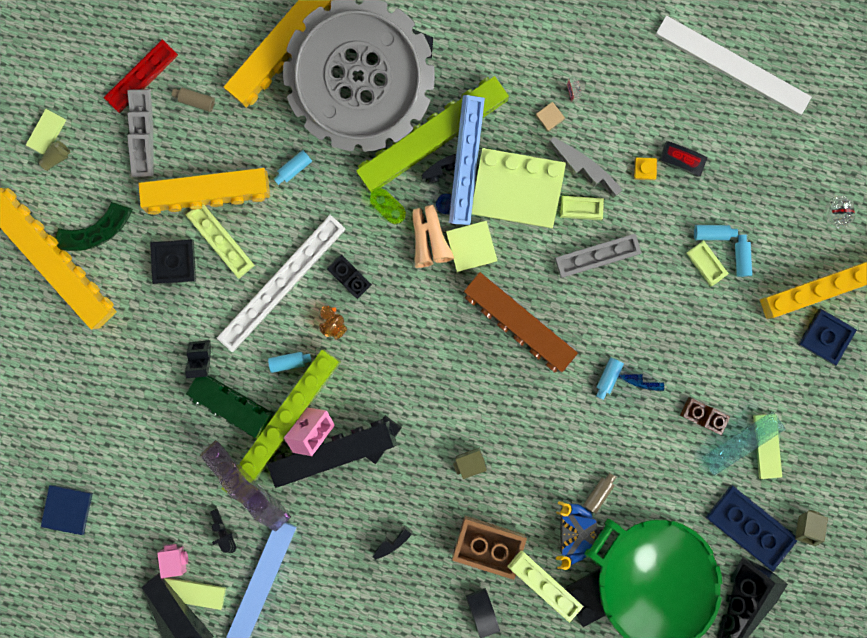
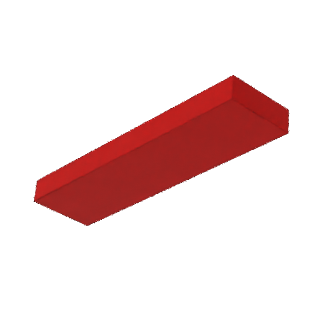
(141, 75)

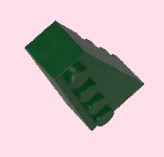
(230, 405)

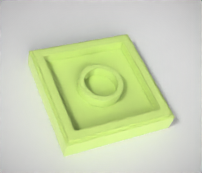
(471, 246)

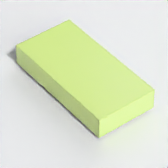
(45, 131)
(581, 208)
(707, 263)

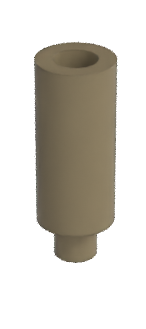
(194, 99)
(600, 493)

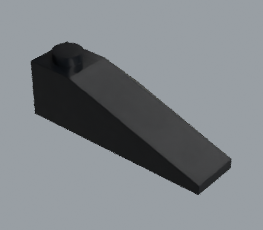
(751, 599)
(171, 613)

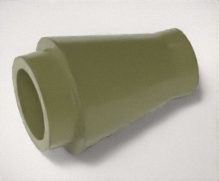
(54, 155)

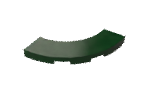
(97, 234)

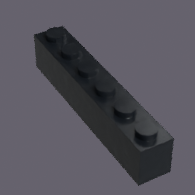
(333, 454)

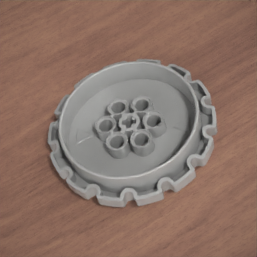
(318, 91)

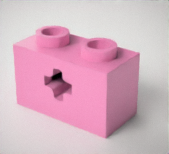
(309, 431)

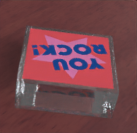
(574, 89)

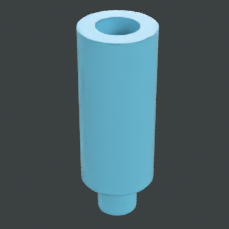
(292, 167)
(714, 232)
(743, 257)
(288, 361)
(609, 377)

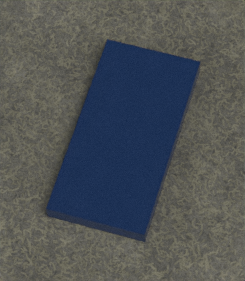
(752, 528)

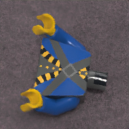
(577, 533)

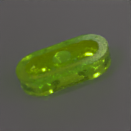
(388, 206)

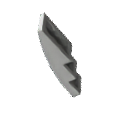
(141, 133)
(578, 162)

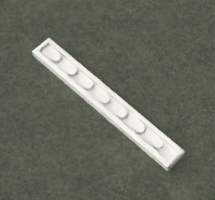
(733, 66)
(281, 283)

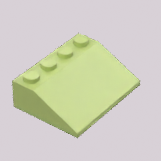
(518, 188)

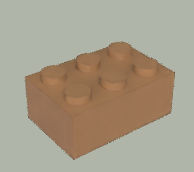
(487, 546)

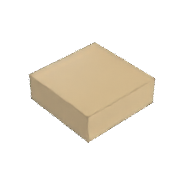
(550, 116)

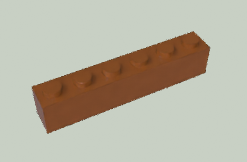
(520, 322)

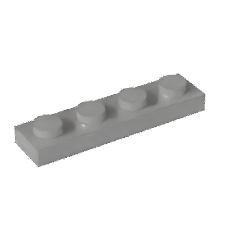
(598, 255)

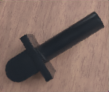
(226, 541)

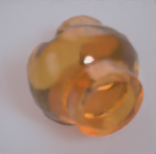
(334, 323)

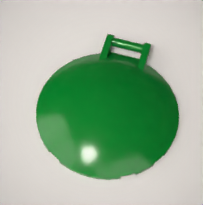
(657, 580)

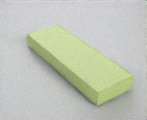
(768, 457)
(198, 593)

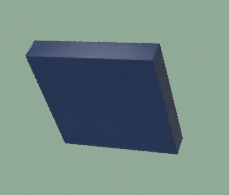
(827, 337)
(66, 509)

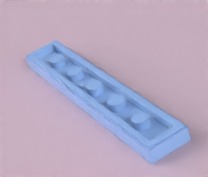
(466, 160)
(261, 582)

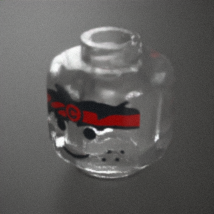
(840, 212)

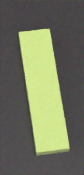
(220, 241)
(545, 586)

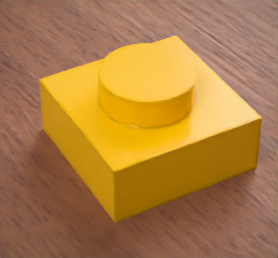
(645, 168)

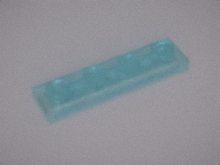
(743, 443)

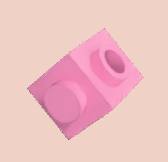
(172, 561)

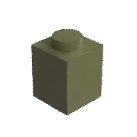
(470, 463)
(811, 528)

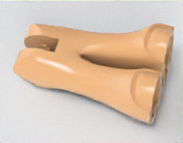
(440, 249)

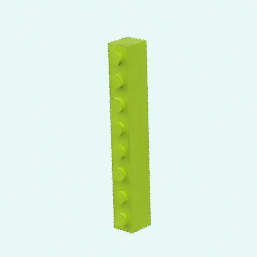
(427, 138)
(289, 413)

